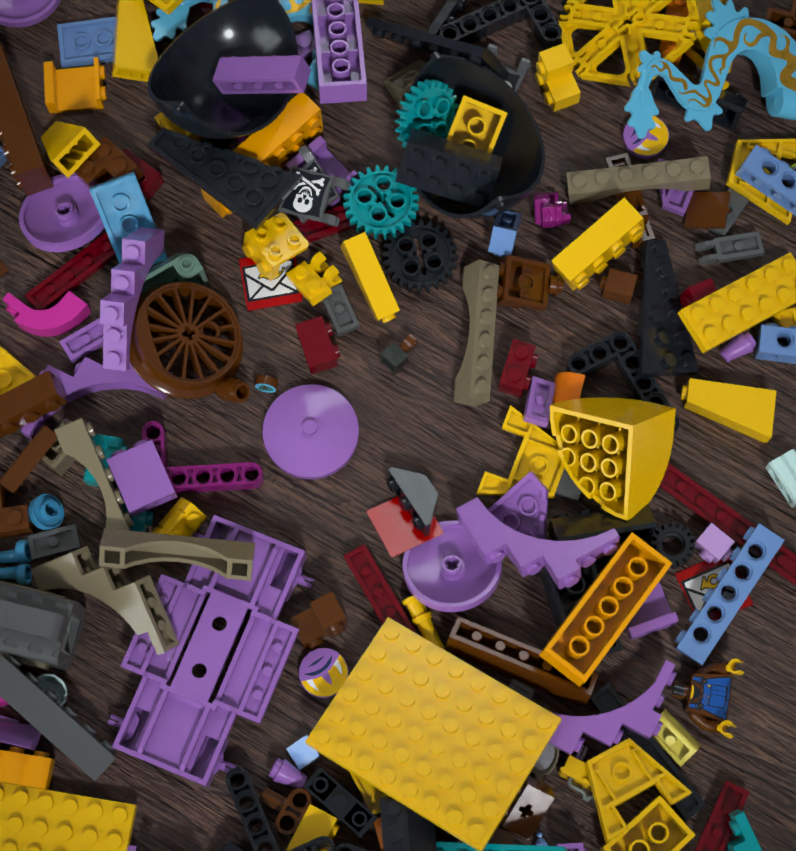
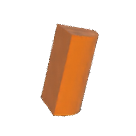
(567, 386)

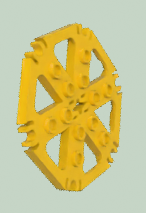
(628, 36)

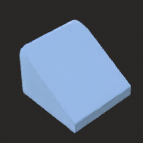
(302, 754)

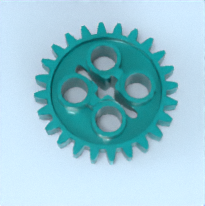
(424, 102)
(363, 213)

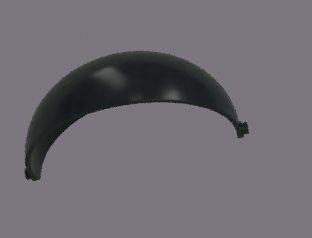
(184, 72)
(517, 142)

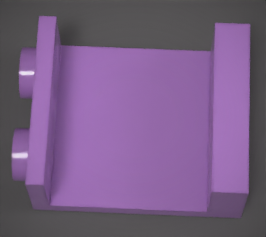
(328, 163)
(141, 477)
(651, 616)

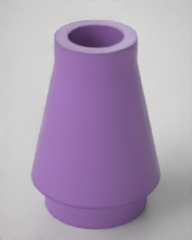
(738, 346)
(287, 774)

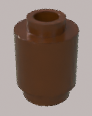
(232, 390)

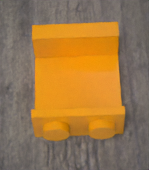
(74, 87)

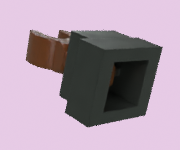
(395, 356)

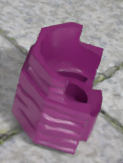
(549, 210)

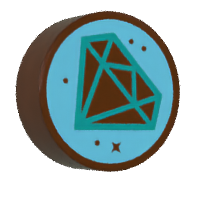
(266, 384)

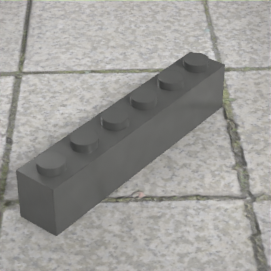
(53, 720)

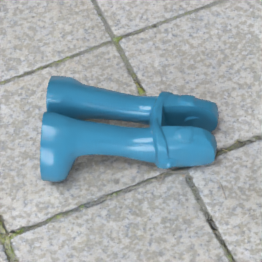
(20, 554)

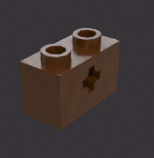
(526, 819)

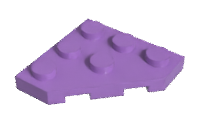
(524, 507)

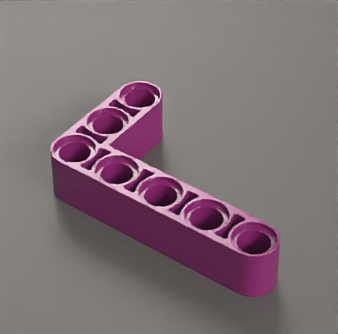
(192, 473)

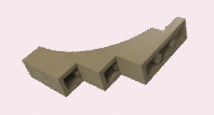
(134, 600)

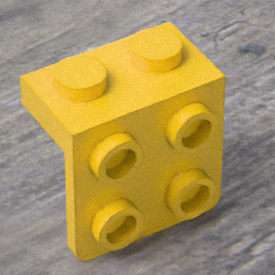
(273, 244)

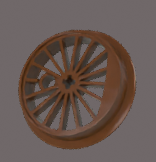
(146, 359)

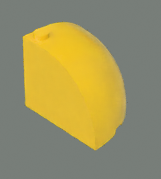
(614, 449)

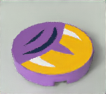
(651, 145)
(323, 672)

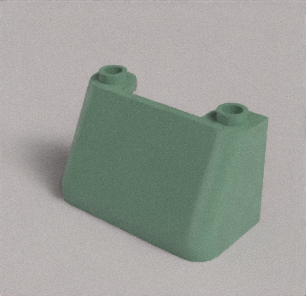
(178, 267)

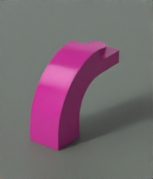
(50, 322)

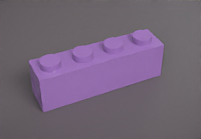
(261, 74)

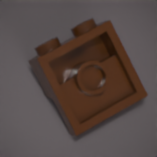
(523, 283)

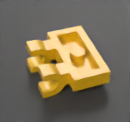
(309, 283)

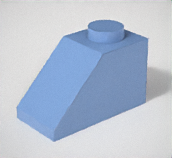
(504, 233)

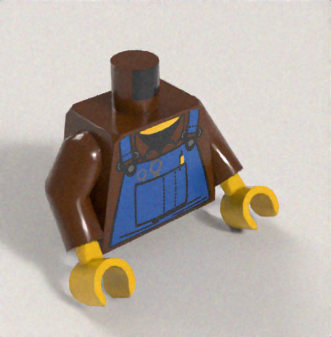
(709, 696)

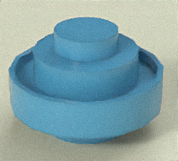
(46, 512)

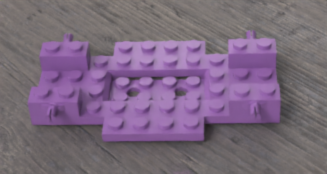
(176, 722)

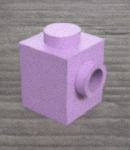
(714, 545)

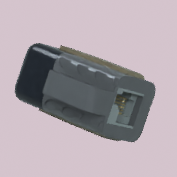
(39, 626)

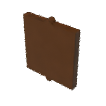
(708, 210)

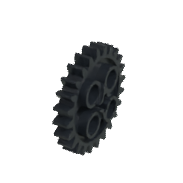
(441, 252)

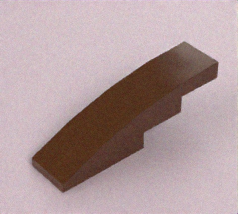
(633, 197)

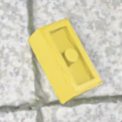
(675, 739)

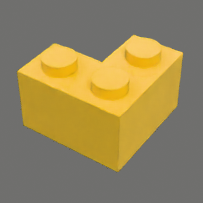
(556, 77)

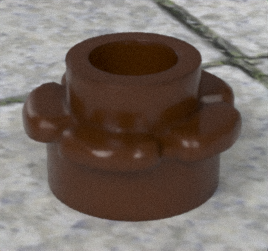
(555, 285)

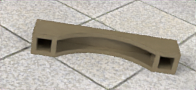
(679, 174)
(475, 374)
(78, 442)
(132, 548)

